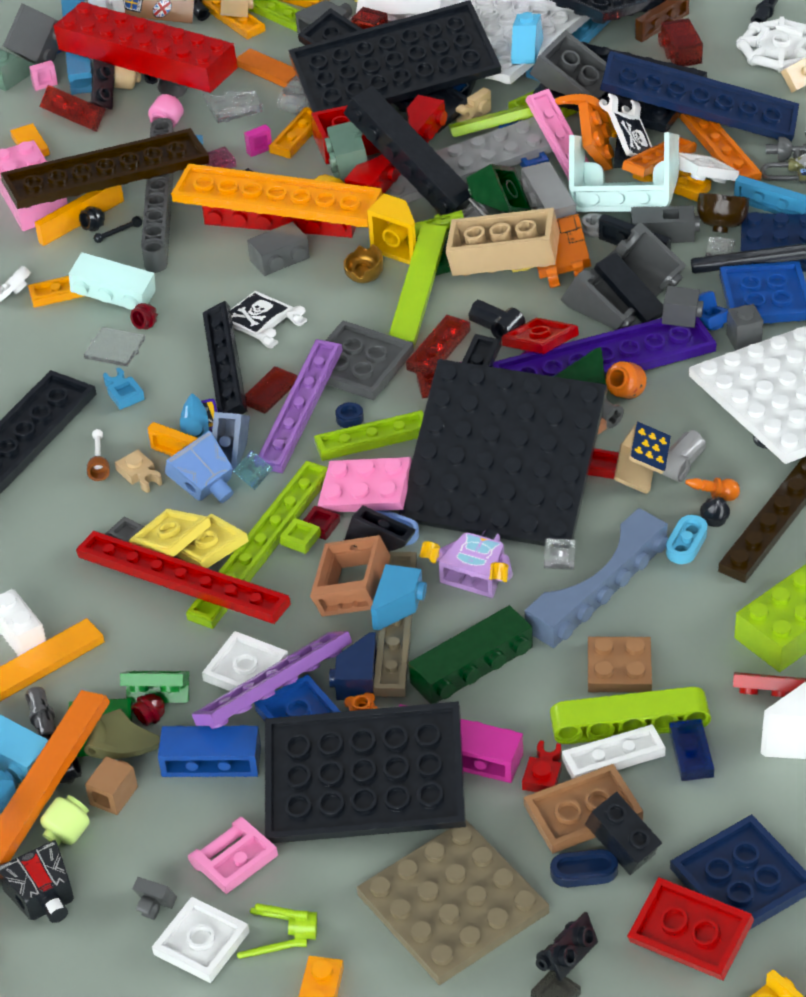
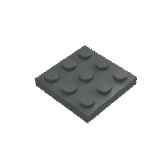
(367, 359)

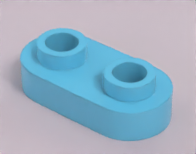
(686, 539)

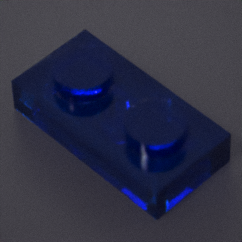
(691, 750)

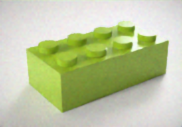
(776, 622)

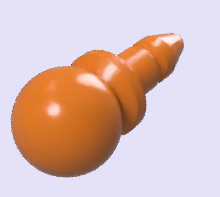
(725, 488)

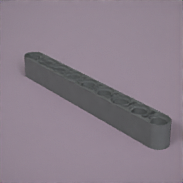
(157, 210)

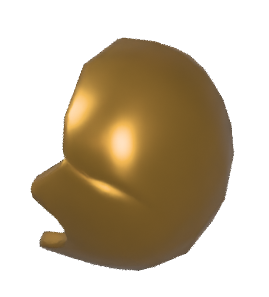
(364, 264)

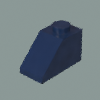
(355, 668)

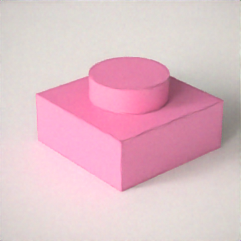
(43, 75)

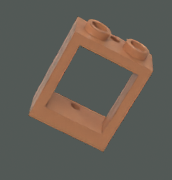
(350, 596)

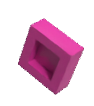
(258, 140)

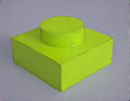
(300, 535)

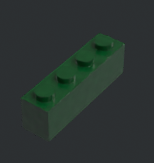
(470, 655)

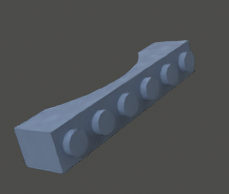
(562, 611)

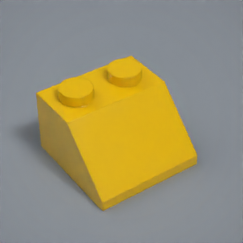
(392, 228)

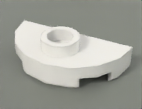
(14, 283)

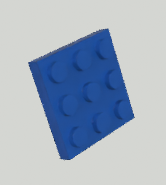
(773, 288)

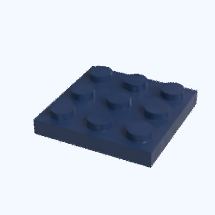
(773, 230)
(744, 870)

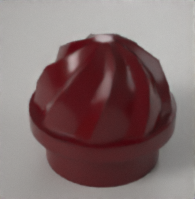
(143, 316)
(149, 709)

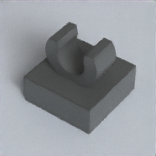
(153, 896)

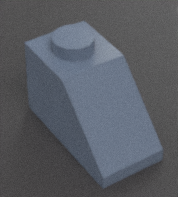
(231, 434)

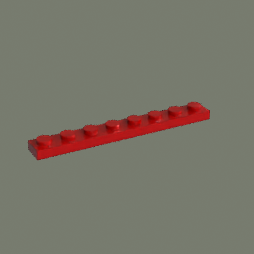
(184, 577)

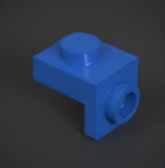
(713, 315)

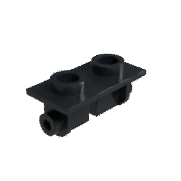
(102, 84)
(568, 947)

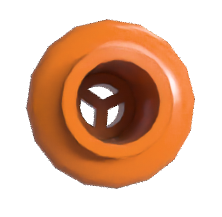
(626, 380)

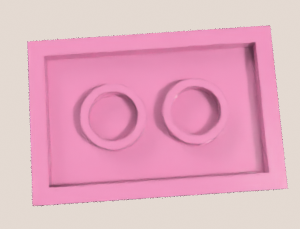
(366, 482)

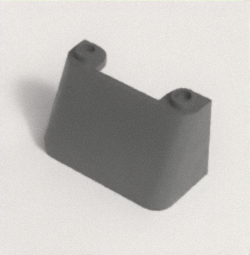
(647, 259)

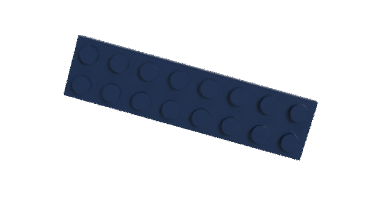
(699, 96)

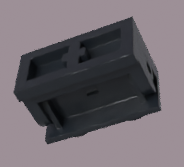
(623, 833)

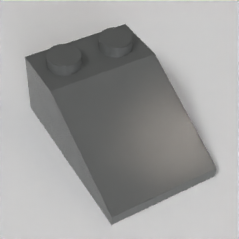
(570, 67)

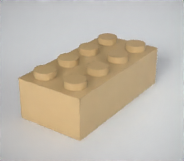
(503, 242)

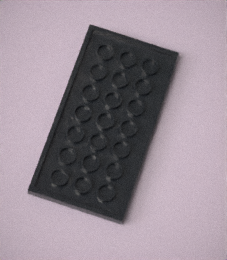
(397, 58)

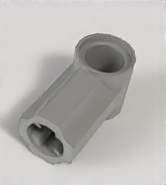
(682, 455)

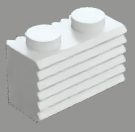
(19, 623)

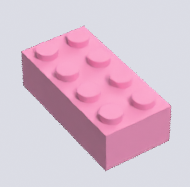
(22, 156)

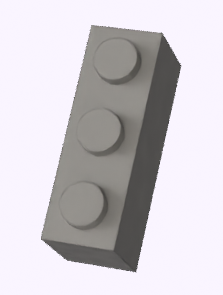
(546, 189)

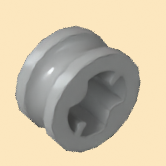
(591, 225)

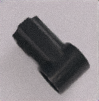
(495, 319)

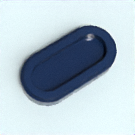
(584, 868)

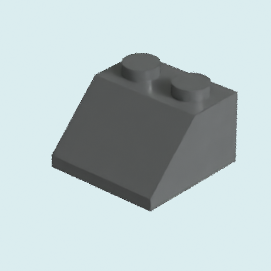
(32, 36)

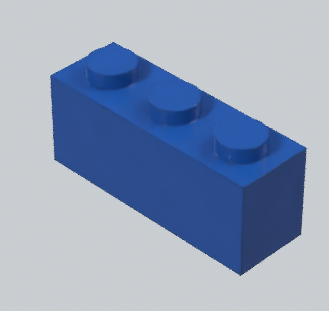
(209, 752)

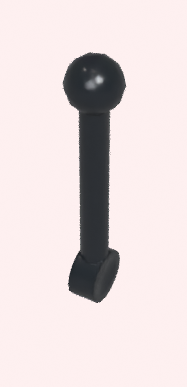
(136, 222)

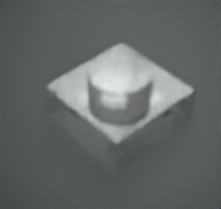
(719, 246)
(559, 554)

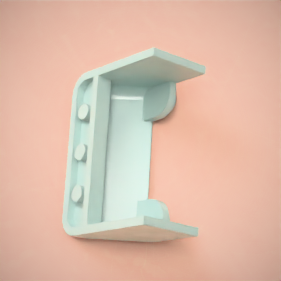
(594, 195)

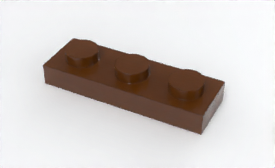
(650, 22)

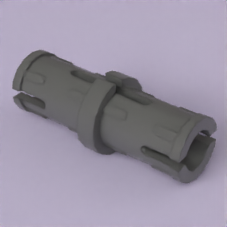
(41, 713)

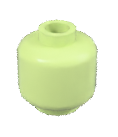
(65, 820)

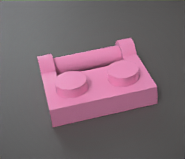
(239, 860)

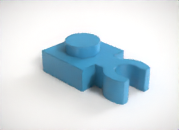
(123, 391)

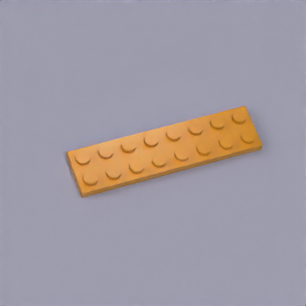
(275, 195)

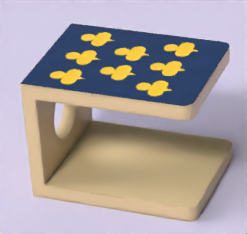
(640, 455)

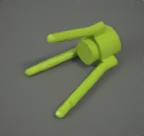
(300, 923)

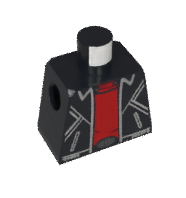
(38, 883)

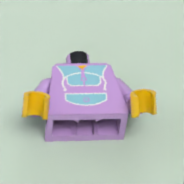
(471, 562)

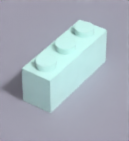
(111, 281)

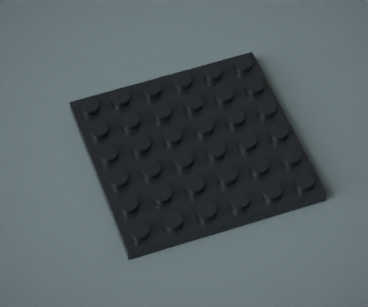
(504, 452)

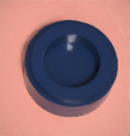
(349, 415)

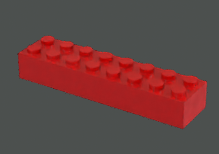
(146, 46)

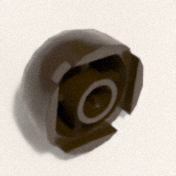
(722, 210)

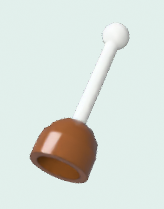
(98, 467)

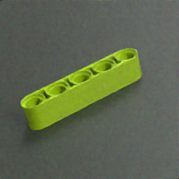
(611, 715)

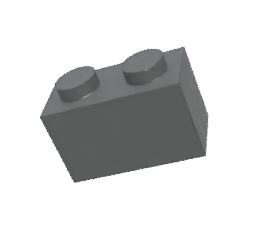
(278, 248)

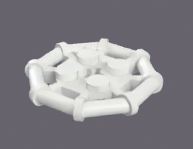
(784, 43)

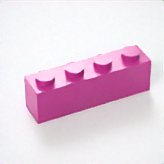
(490, 750)

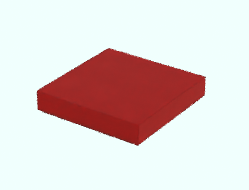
(540, 335)

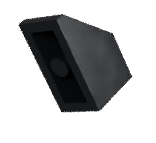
(372, 523)

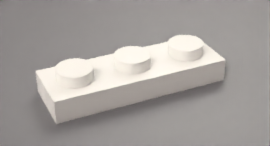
(621, 750)

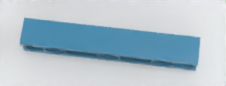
(77, 66)

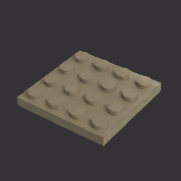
(452, 901)

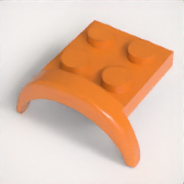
(593, 127)

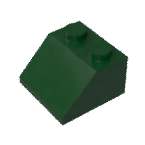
(498, 188)

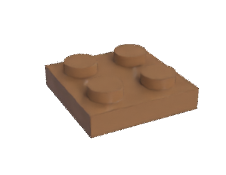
(619, 664)

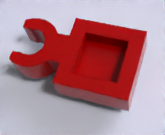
(543, 770)

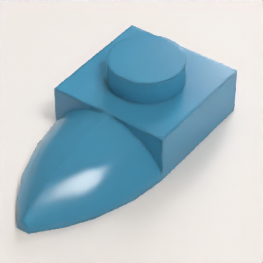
(194, 417)

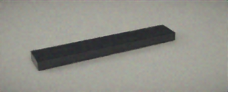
(224, 360)

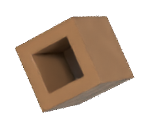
(111, 785)

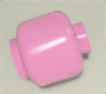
(166, 107)

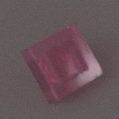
(221, 158)

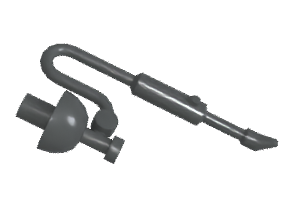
(784, 150)

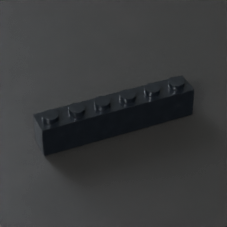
(408, 152)

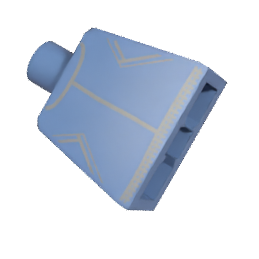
(202, 469)

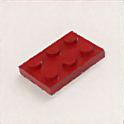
(691, 928)

